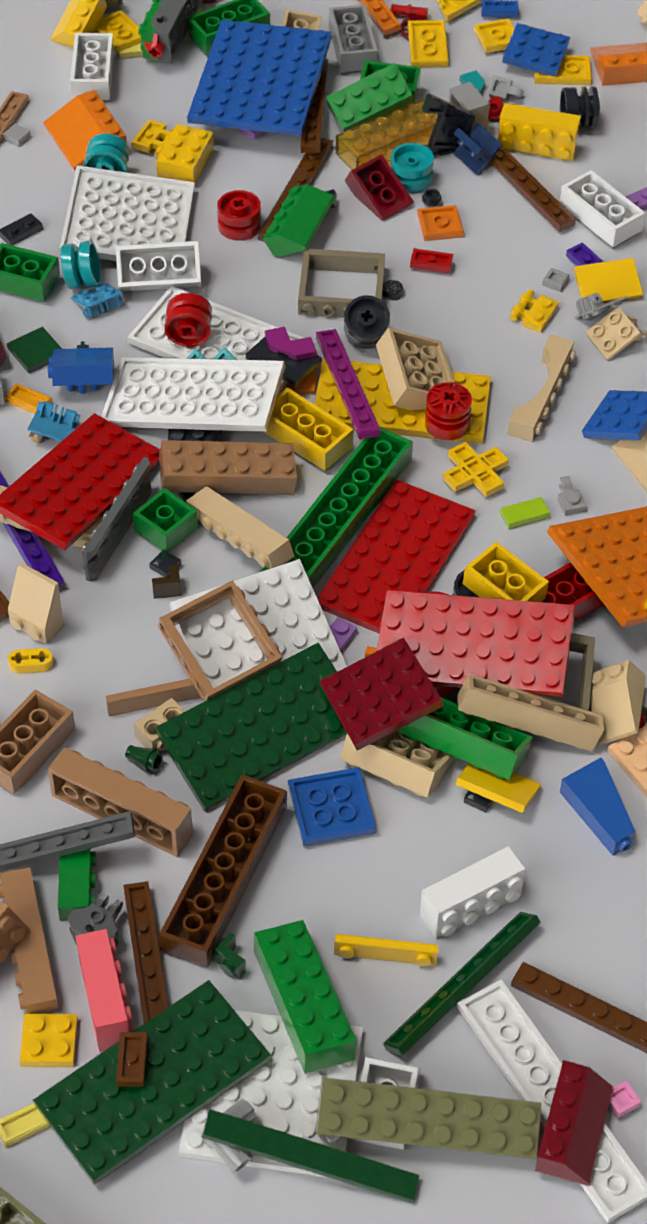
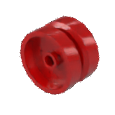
(239, 215)
(188, 319)

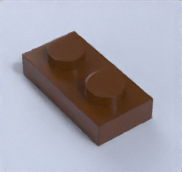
(132, 1059)

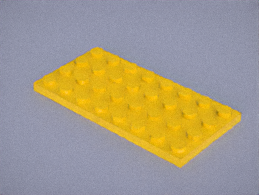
(396, 419)

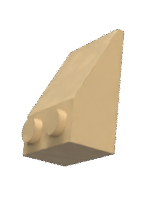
(35, 604)
(618, 698)

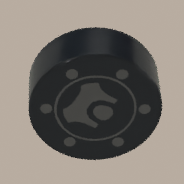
(392, 289)

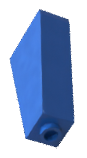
(599, 805)

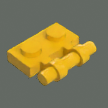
(149, 137)
(539, 314)

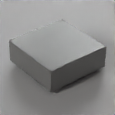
(16, 134)
(555, 279)

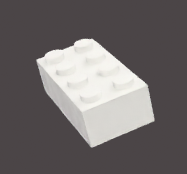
(92, 64)
(602, 208)
(158, 266)
(472, 893)

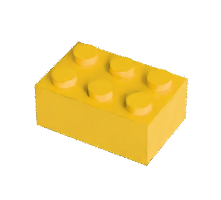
(185, 154)
(504, 576)

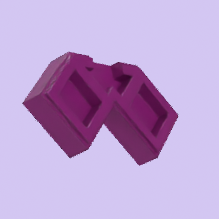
(296, 349)

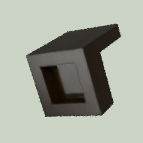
(167, 586)

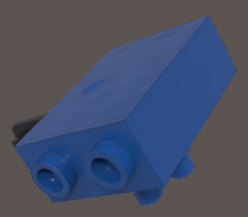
(81, 367)

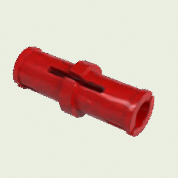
(409, 11)

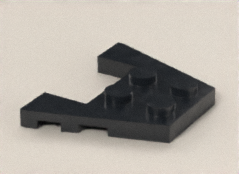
(449, 119)

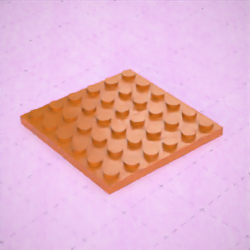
(611, 559)

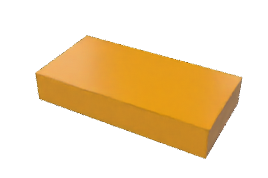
(25, 398)

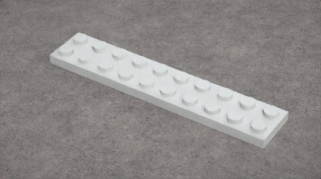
(533, 1073)

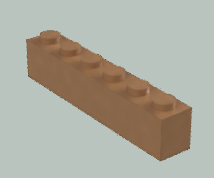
(31, 951)

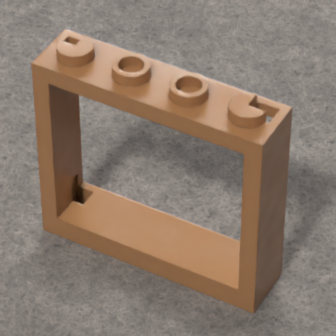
(249, 616)

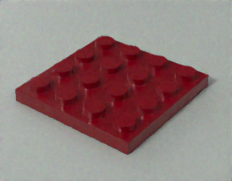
(381, 693)

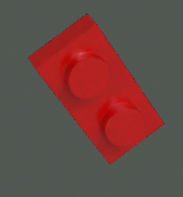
(431, 260)

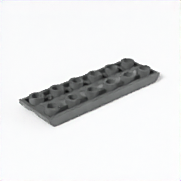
(116, 521)

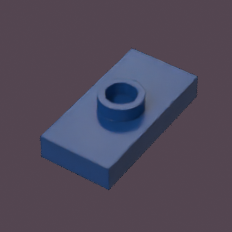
(499, 8)

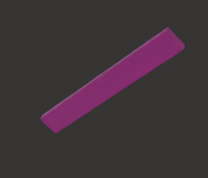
(348, 384)

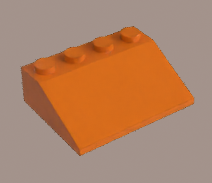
(621, 63)
(78, 123)

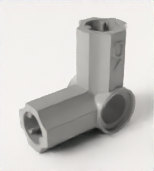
(234, 1157)

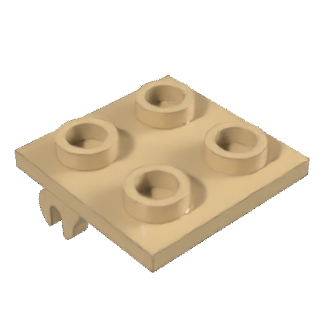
(615, 333)

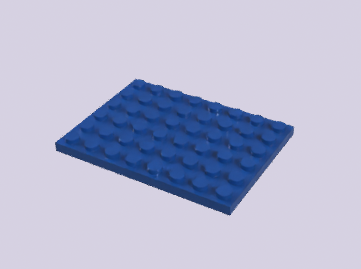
(260, 77)

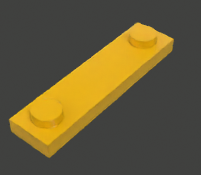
(385, 949)

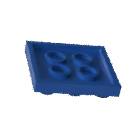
(536, 49)
(619, 416)
(331, 806)

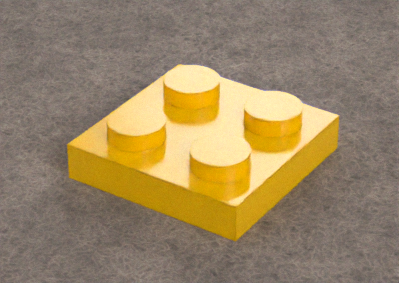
(494, 34)
(48, 1040)

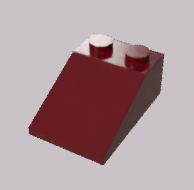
(378, 188)

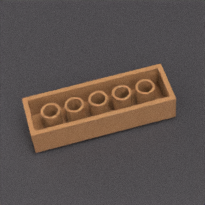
(228, 467)
(108, 793)

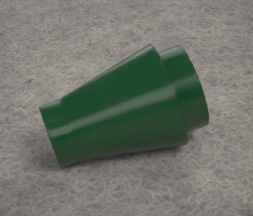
(146, 758)

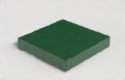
(33, 349)

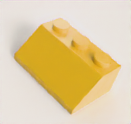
(79, 17)

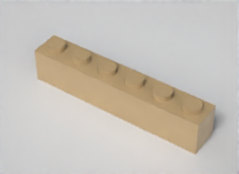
(241, 529)
(530, 712)

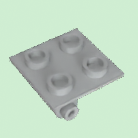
(593, 305)

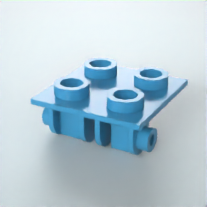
(97, 298)
(53, 424)

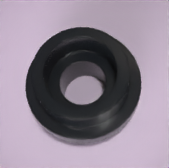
(431, 197)

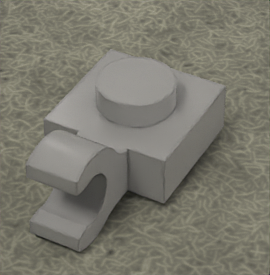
(503, 87)
(569, 499)

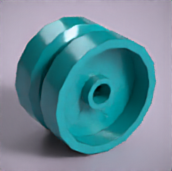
(107, 153)
(413, 166)
(80, 265)

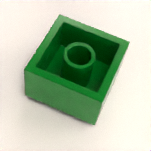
(165, 520)

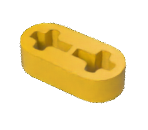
(30, 660)

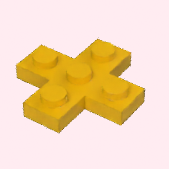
(475, 469)

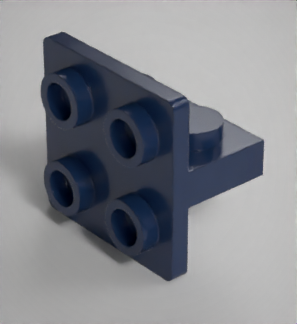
(476, 148)

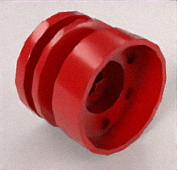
(448, 411)

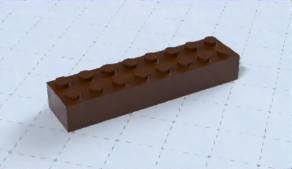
(223, 871)

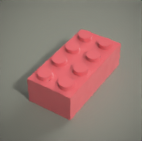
(104, 987)

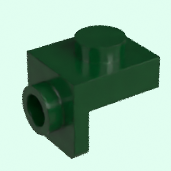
(228, 960)

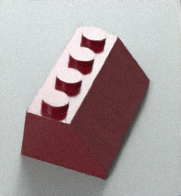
(574, 1124)

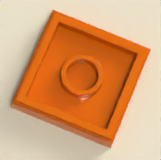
(440, 223)

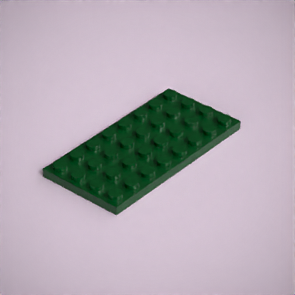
(254, 727)
(192, 1059)

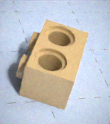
(146, 725)

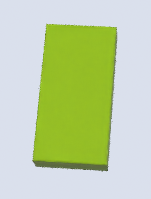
(524, 512)

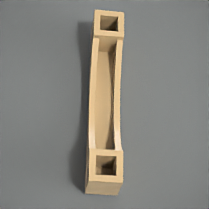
(527, 419)

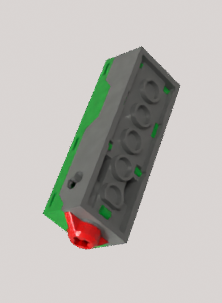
(165, 28)

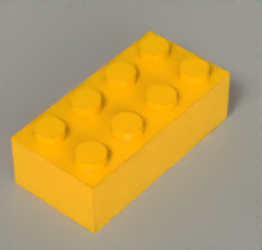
(539, 131)
(311, 430)

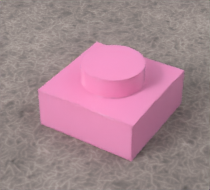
(623, 1099)

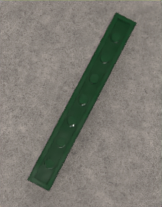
(461, 983)
(310, 1156)

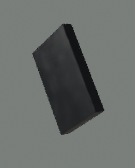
(294, 370)

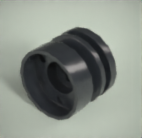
(585, 105)

